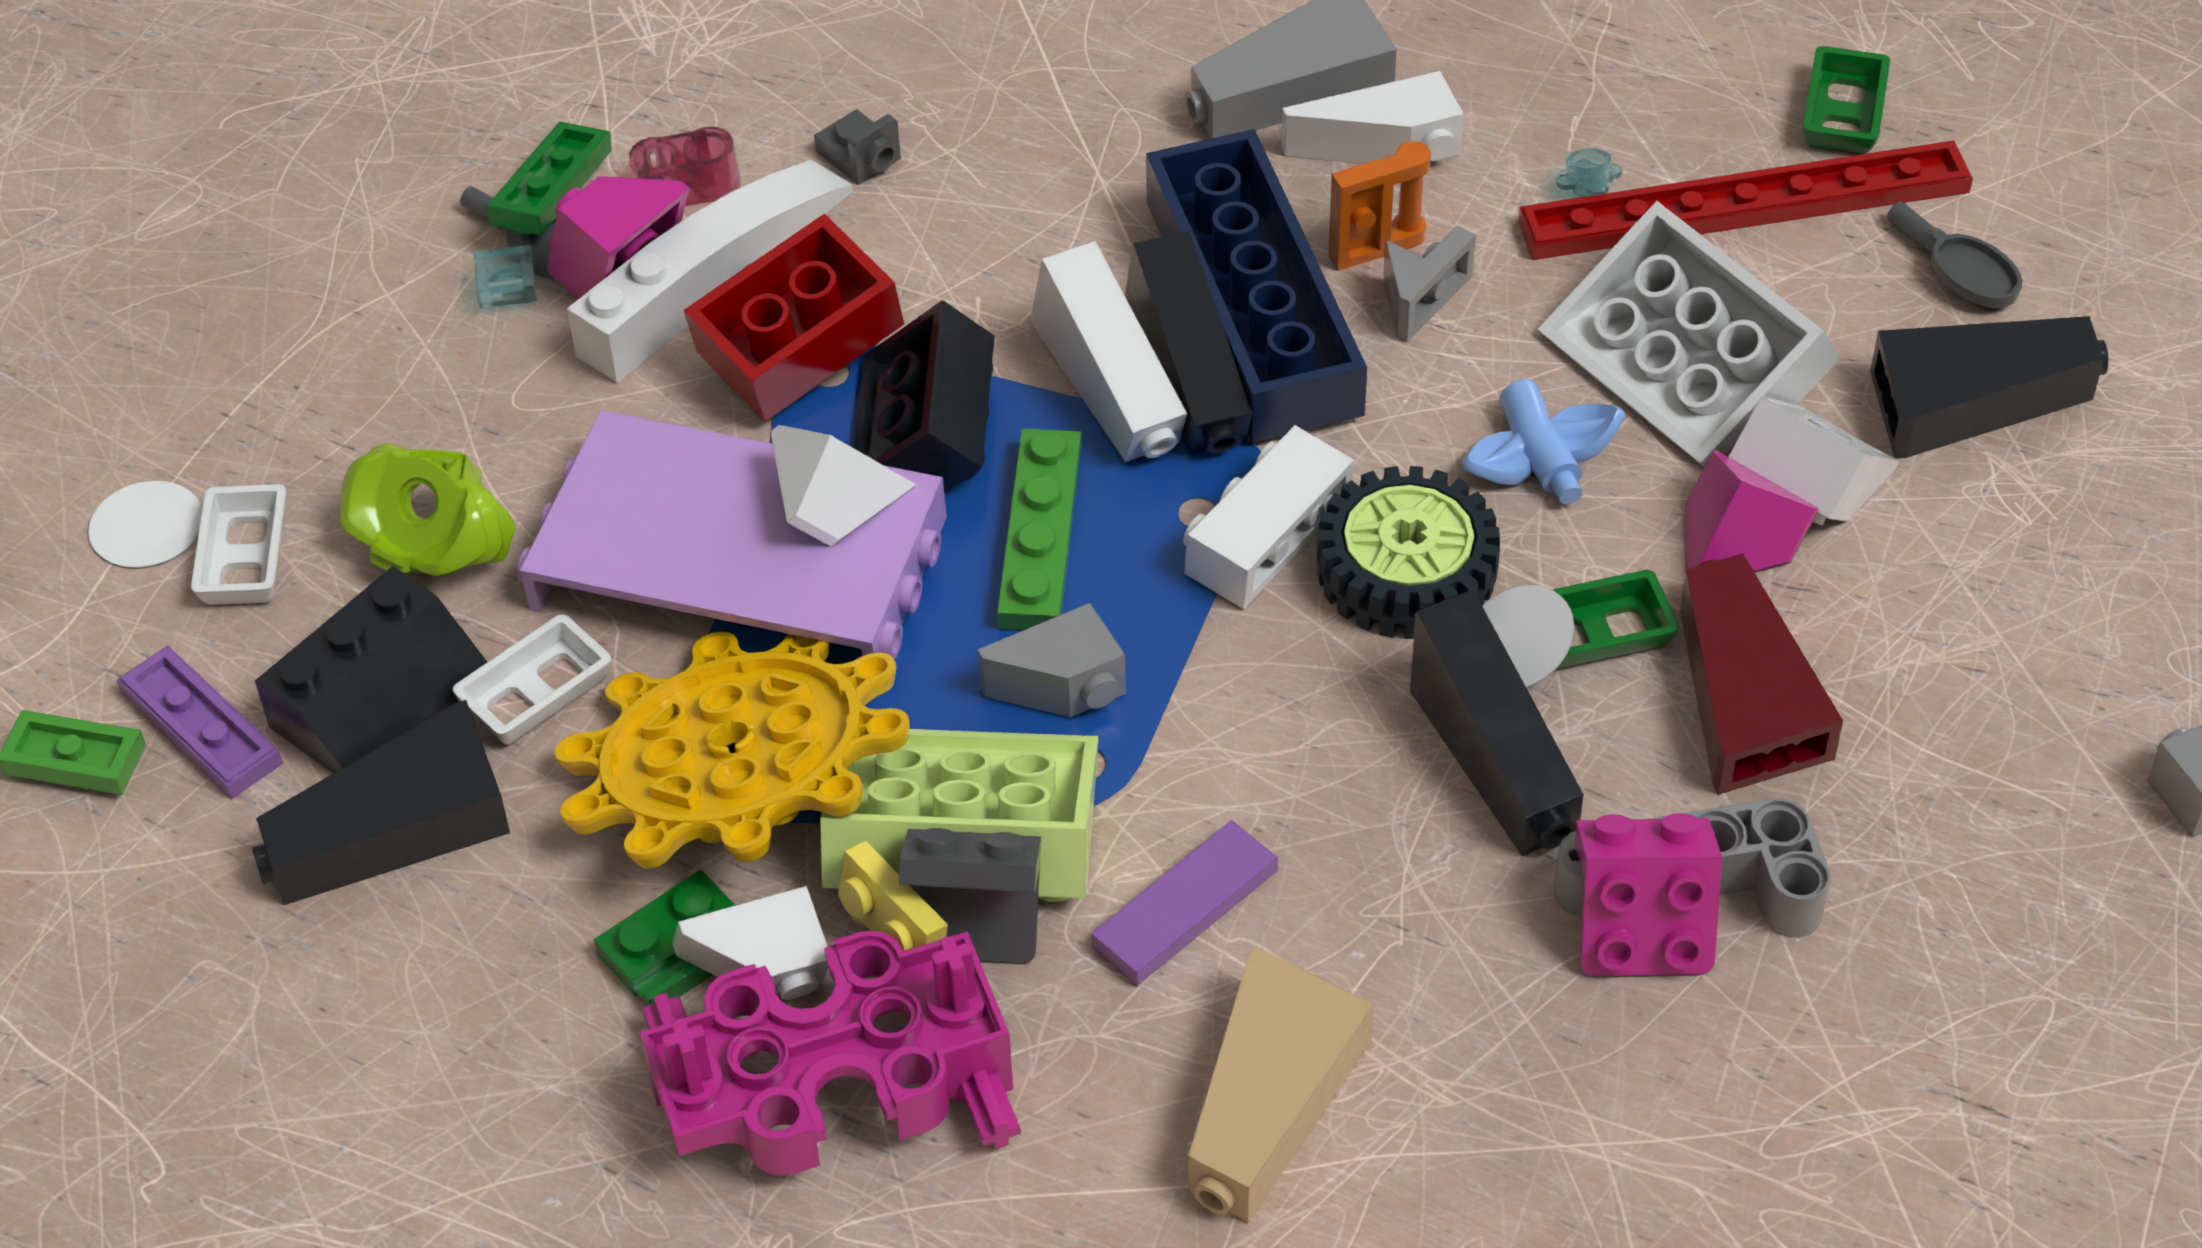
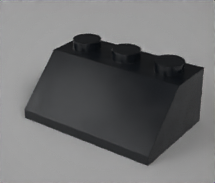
(928, 397)
(368, 672)

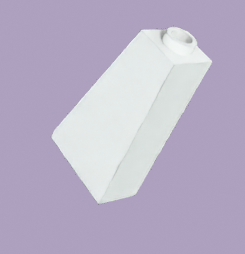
(1106, 352)

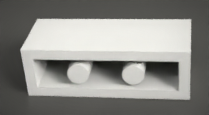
(1265, 516)

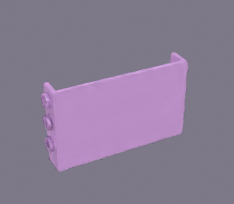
(705, 532)

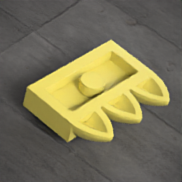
(877, 900)

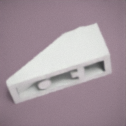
(1376, 122)

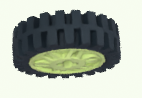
(1405, 547)

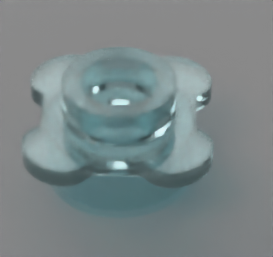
(1588, 172)

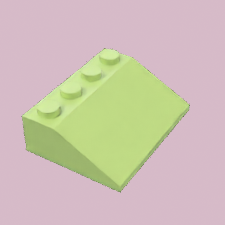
(977, 786)

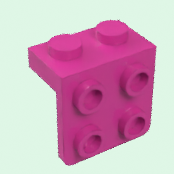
(1648, 895)

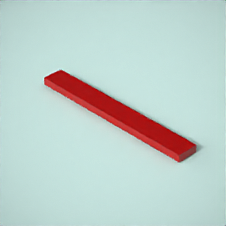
(1750, 197)

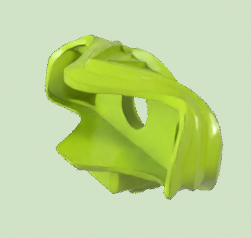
(461, 532)

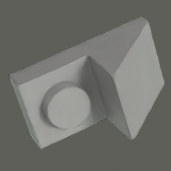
(1422, 285)

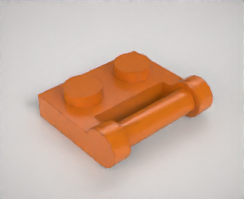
(1364, 203)

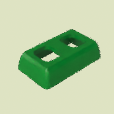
(1853, 69)
(1601, 598)

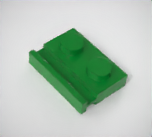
(642, 944)

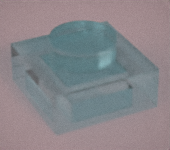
(505, 276)

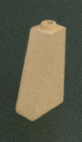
(1273, 1079)

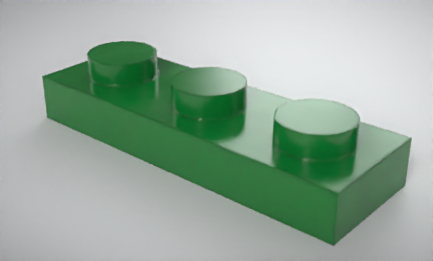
(553, 169)

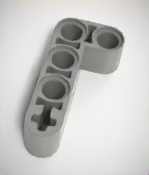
(1762, 849)

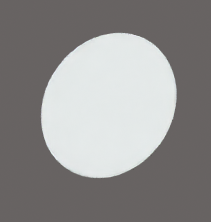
(145, 524)
(1533, 627)

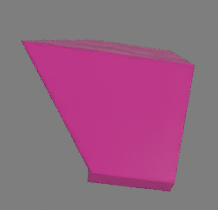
(1743, 514)

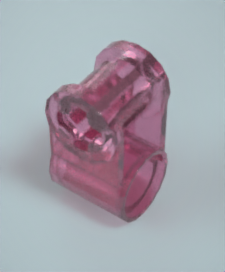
(698, 158)

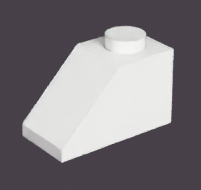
(763, 932)

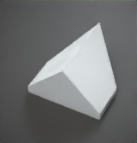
(829, 484)

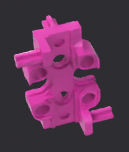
(950, 1046)

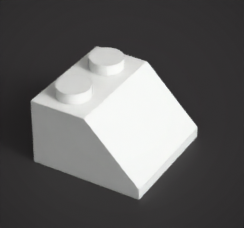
(1811, 458)

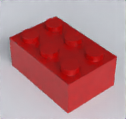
(794, 317)

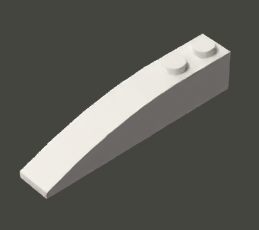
(645, 298)

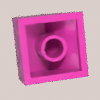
(609, 225)

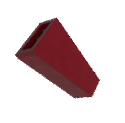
(1751, 681)

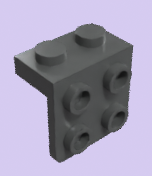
(979, 887)

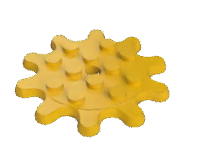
(670, 761)

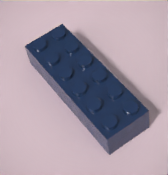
(1263, 280)

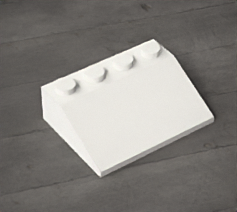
(1687, 335)

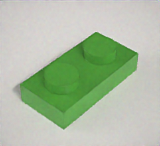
(71, 752)

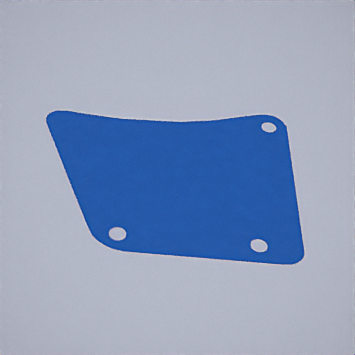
(1121, 561)

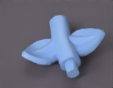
(1543, 445)

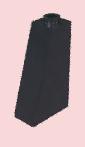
(1186, 333)
(1981, 377)
(1492, 723)
(385, 810)

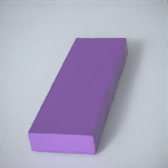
(200, 722)
(1184, 902)

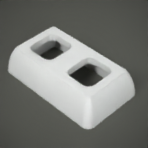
(214, 555)
(518, 671)

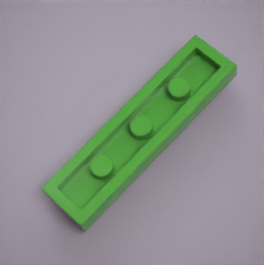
(1039, 528)

